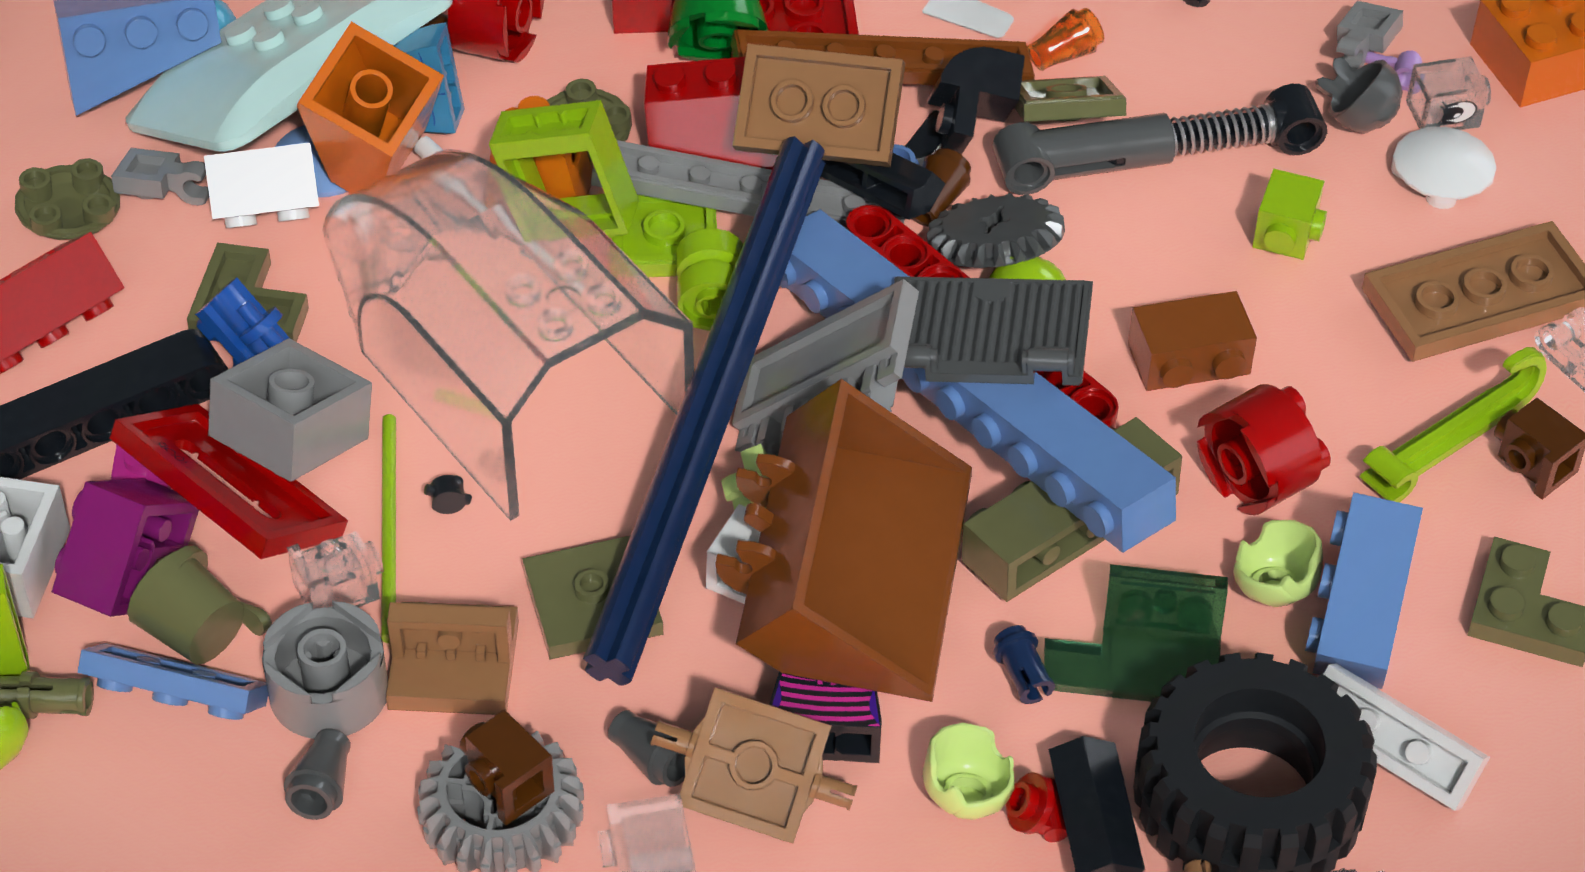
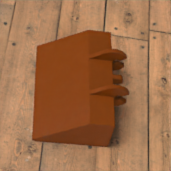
(850, 547)

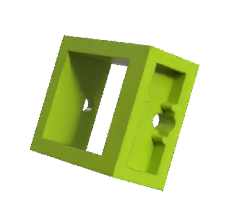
(565, 130)

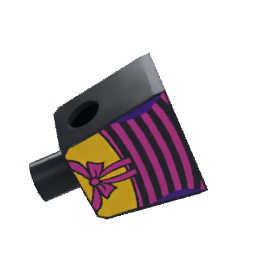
(849, 710)

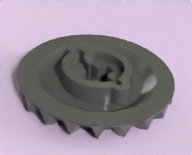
(995, 229)

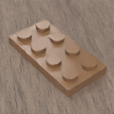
(1479, 290)

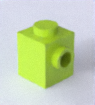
(1290, 214)

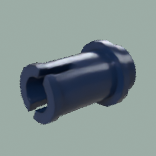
(1018, 653)

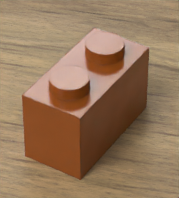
(1191, 340)

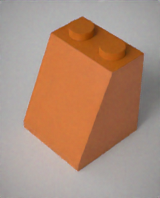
(367, 108)

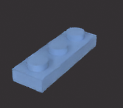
(173, 680)

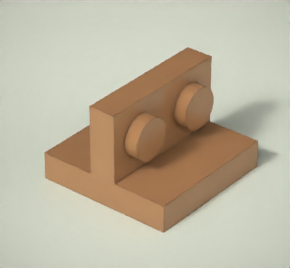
(451, 657)

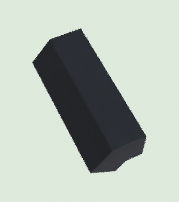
(899, 188)
(1096, 806)

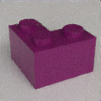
(116, 540)

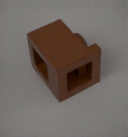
(1541, 445)
(507, 765)

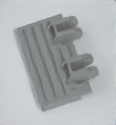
(858, 344)

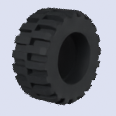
(1265, 709)

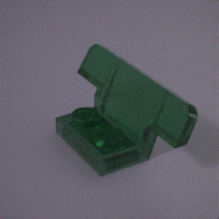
(1150, 633)

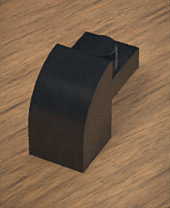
(972, 85)

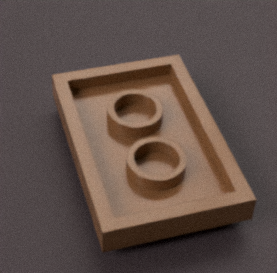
(819, 96)

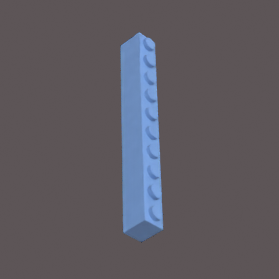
(1028, 425)

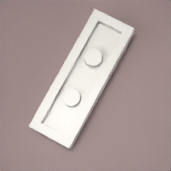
(1412, 743)

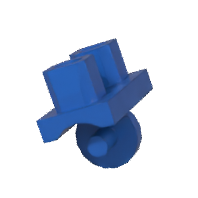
(240, 322)

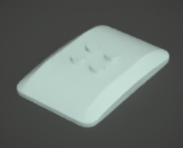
(263, 68)

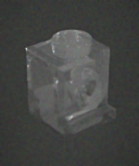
(336, 571)

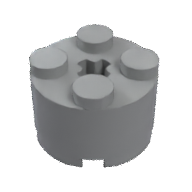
(325, 669)

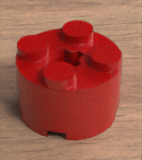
(493, 26)
(1261, 447)

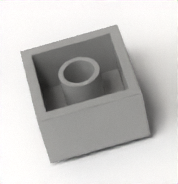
(289, 409)

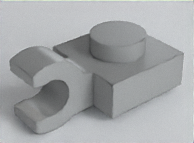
(1367, 29)
(154, 173)

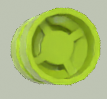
(704, 271)

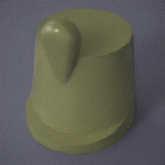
(191, 608)

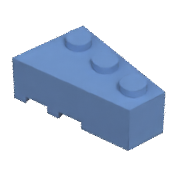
(127, 42)
(1365, 587)

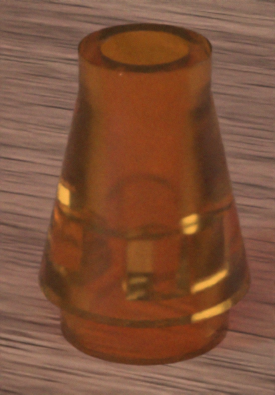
(1068, 39)

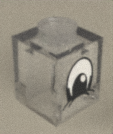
(1448, 94)

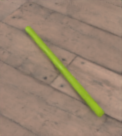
(388, 588)

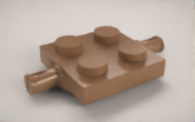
(754, 765)

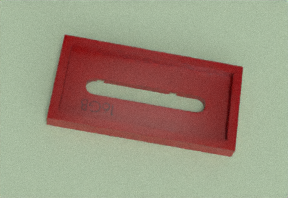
(295, 510)

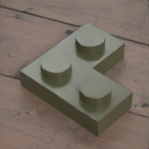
(251, 268)
(1515, 612)

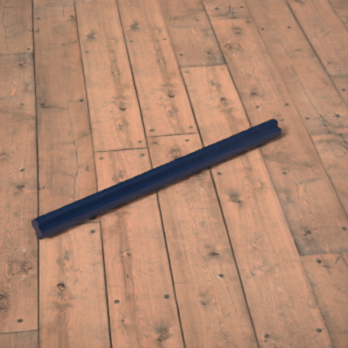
(703, 416)

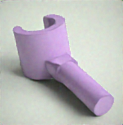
(1402, 65)

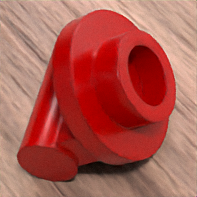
(1036, 808)

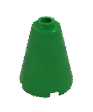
(706, 26)

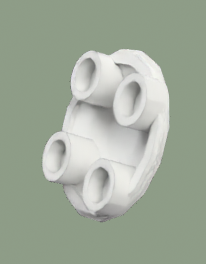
(1444, 164)

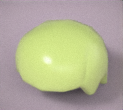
(1280, 564)
(967, 771)

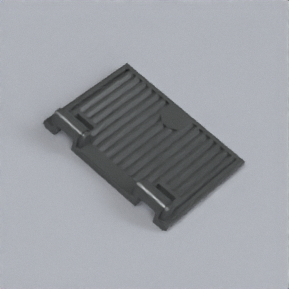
(999, 329)

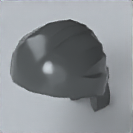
(1362, 97)

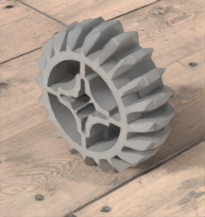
(493, 846)

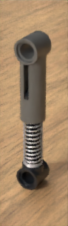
(1036, 157)

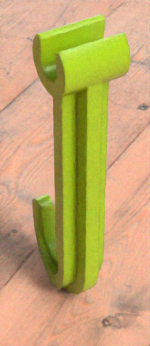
(1397, 472)

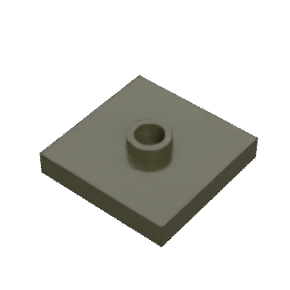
(1070, 99)
(571, 591)

